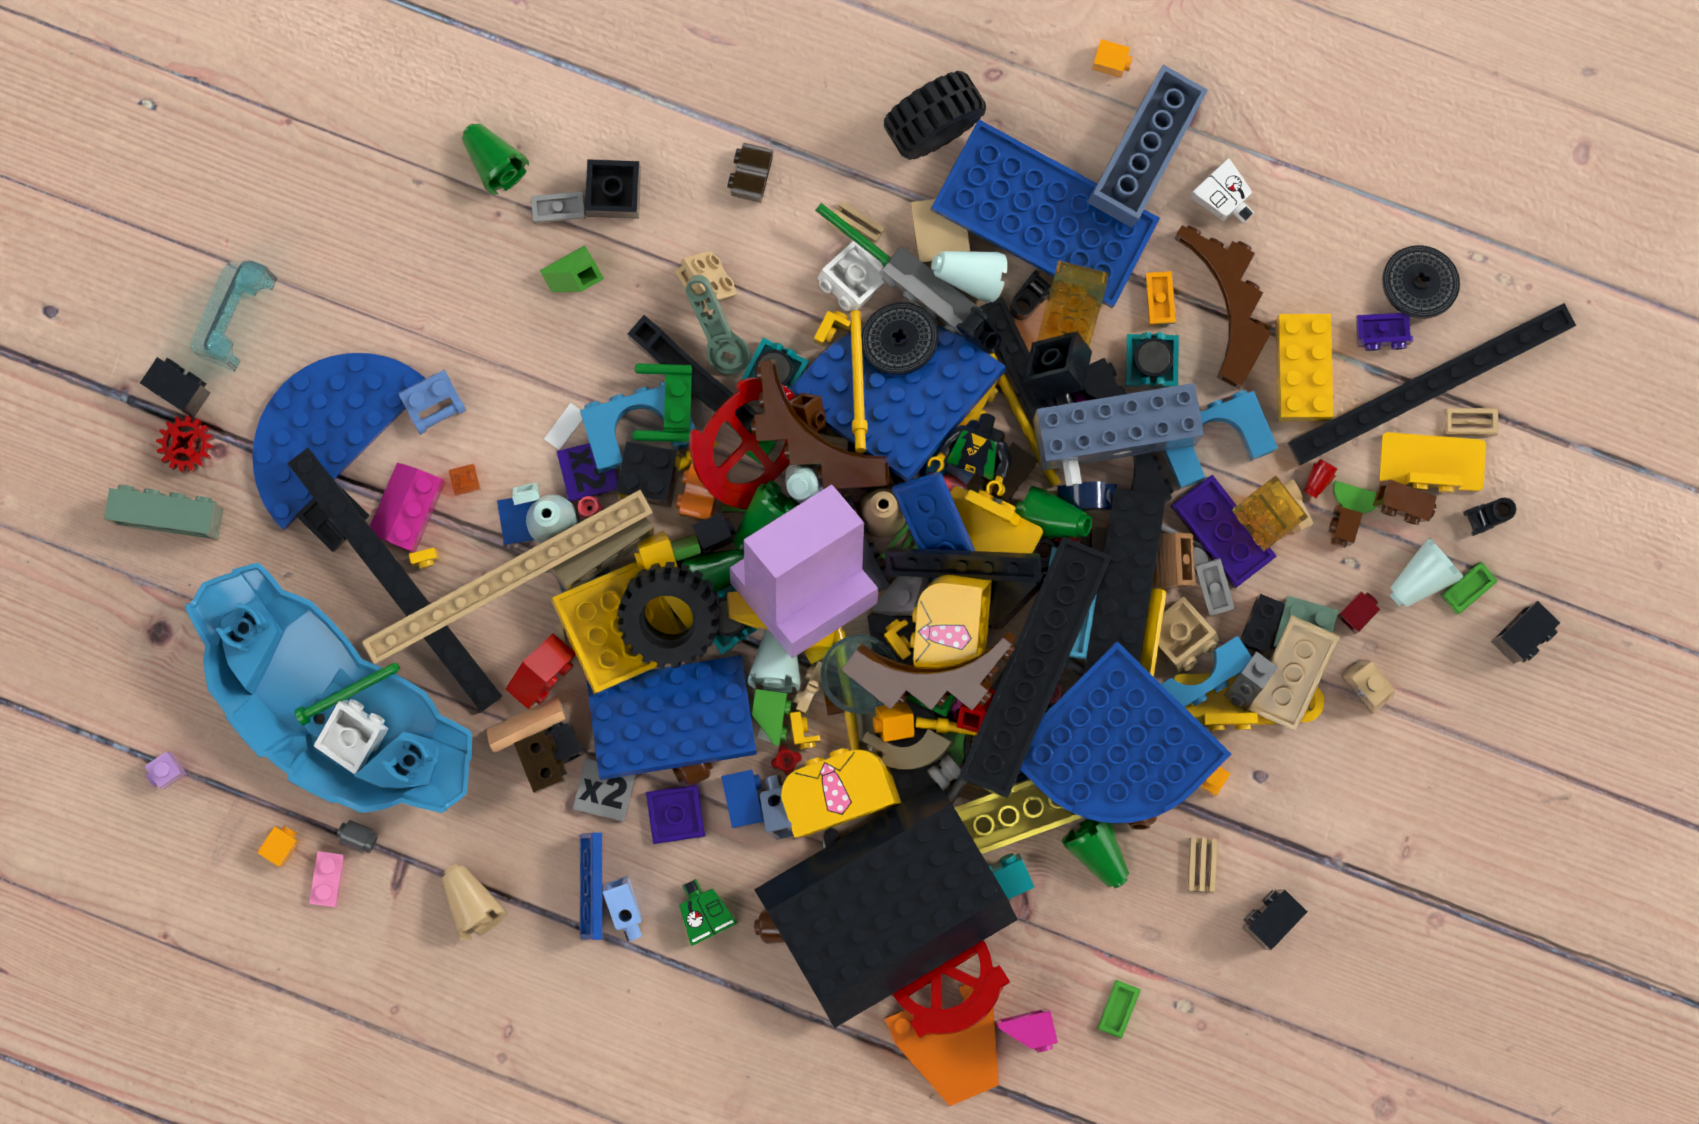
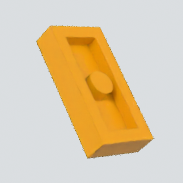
(1160, 298)

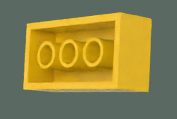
(1304, 367)

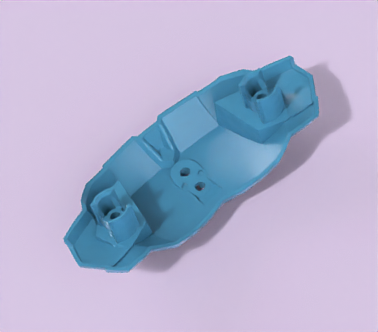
(282, 653)

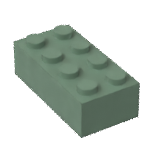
(163, 513)

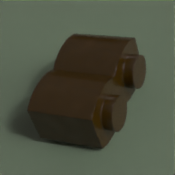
(751, 172)

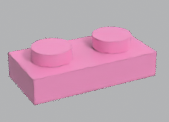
(327, 879)

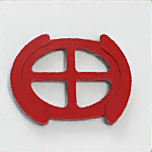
(702, 444)

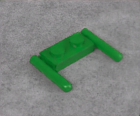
(676, 406)

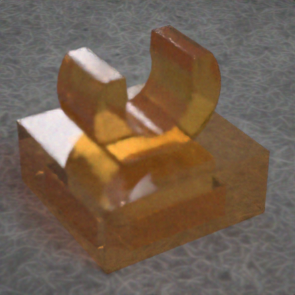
(464, 479)

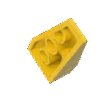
(659, 550)

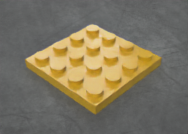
(592, 627)

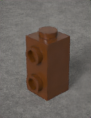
(1405, 501)

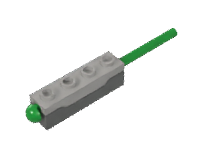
(911, 277)

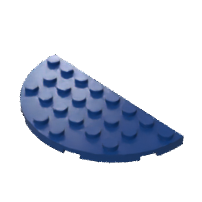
(333, 410)

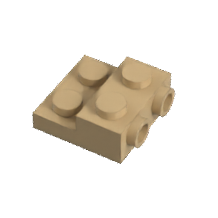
(1185, 635)

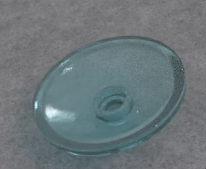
(840, 687)

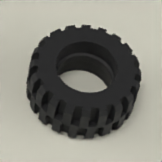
(934, 115)
(661, 646)

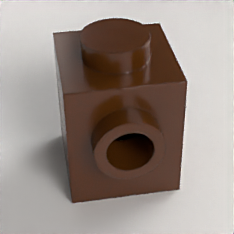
(810, 410)

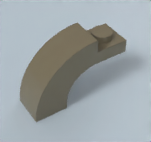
(920, 755)

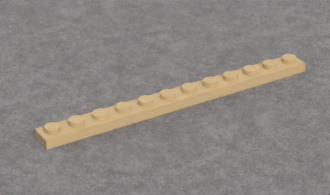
(507, 576)

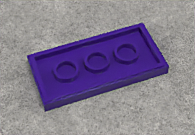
(1214, 525)

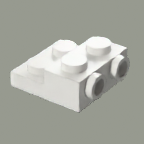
(852, 277)
(351, 735)

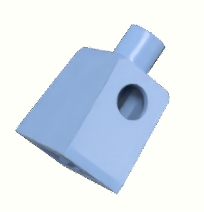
(619, 897)

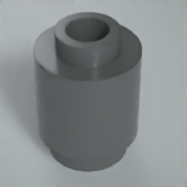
(357, 837)

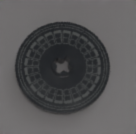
(1433, 268)
(909, 354)

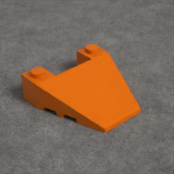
(952, 1063)

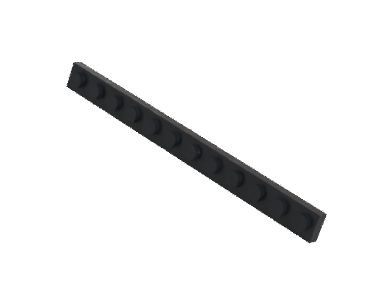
(1431, 384)
(391, 575)

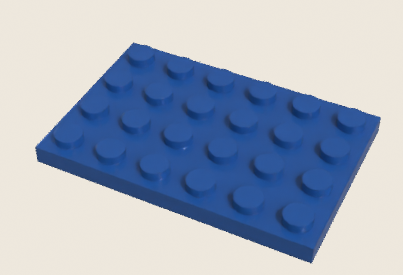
(673, 718)

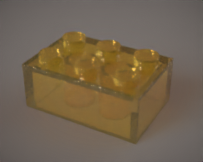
(1073, 301)

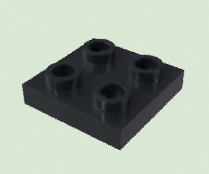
(322, 526)

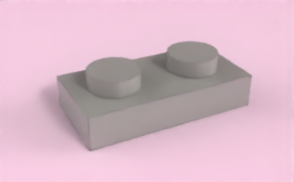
(558, 207)
(1214, 586)

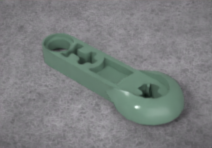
(717, 330)

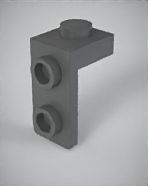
(1250, 681)

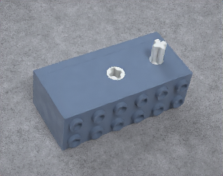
(1116, 428)

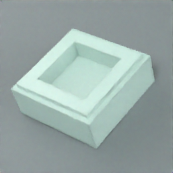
(525, 493)

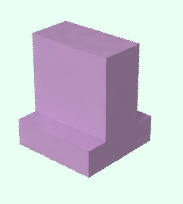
(806, 571)

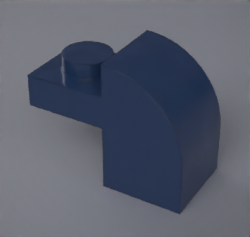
(1089, 495)

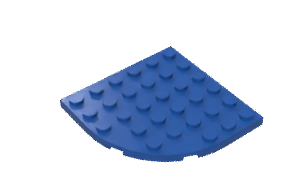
(906, 412)
(1120, 745)

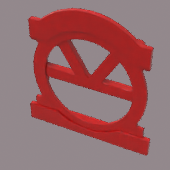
(968, 1013)

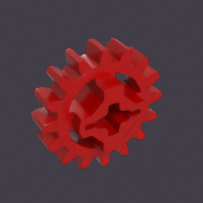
(193, 437)

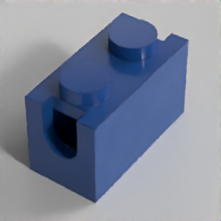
(743, 798)

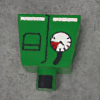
(704, 913)

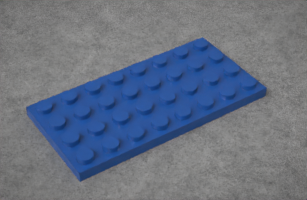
(1038, 210)

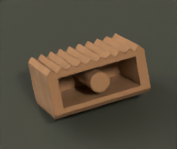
(1175, 561)

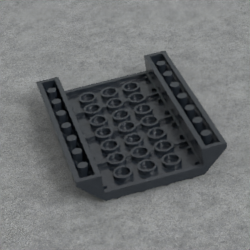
(886, 904)

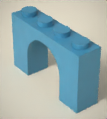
(1244, 416)
(602, 419)

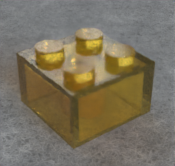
(1269, 513)

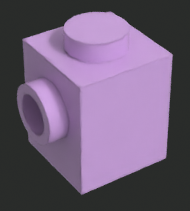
(164, 770)

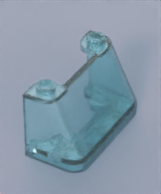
(209, 335)

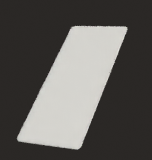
(564, 426)

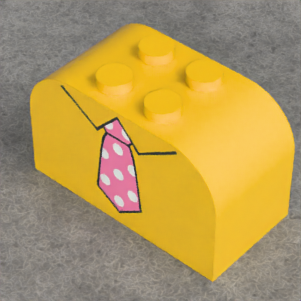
(951, 621)
(837, 791)

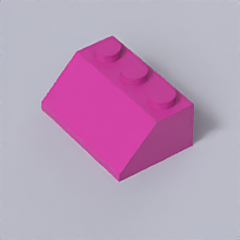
(406, 507)
(1031, 1029)

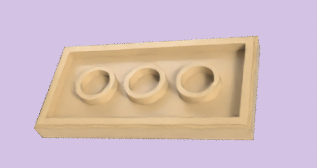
(1301, 661)

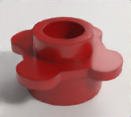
(784, 752)

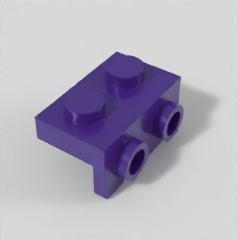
(1383, 330)

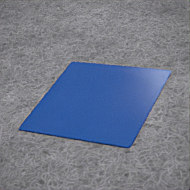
(514, 521)

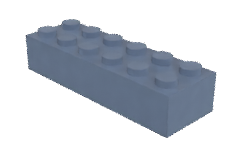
(1147, 146)

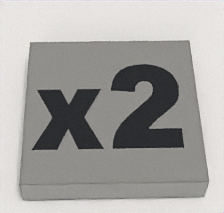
(603, 797)

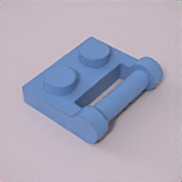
(428, 393)

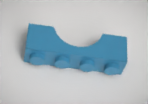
(1228, 661)

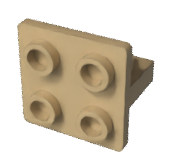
(709, 266)

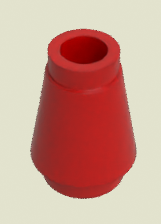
(1319, 478)

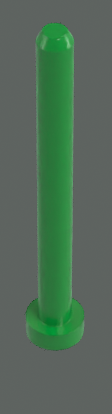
(304, 714)

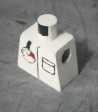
(1225, 193)

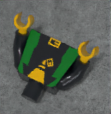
(978, 450)

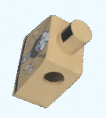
(1369, 684)

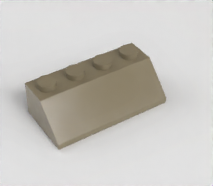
(598, 557)

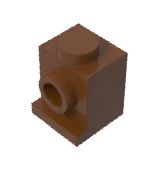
(1344, 527)

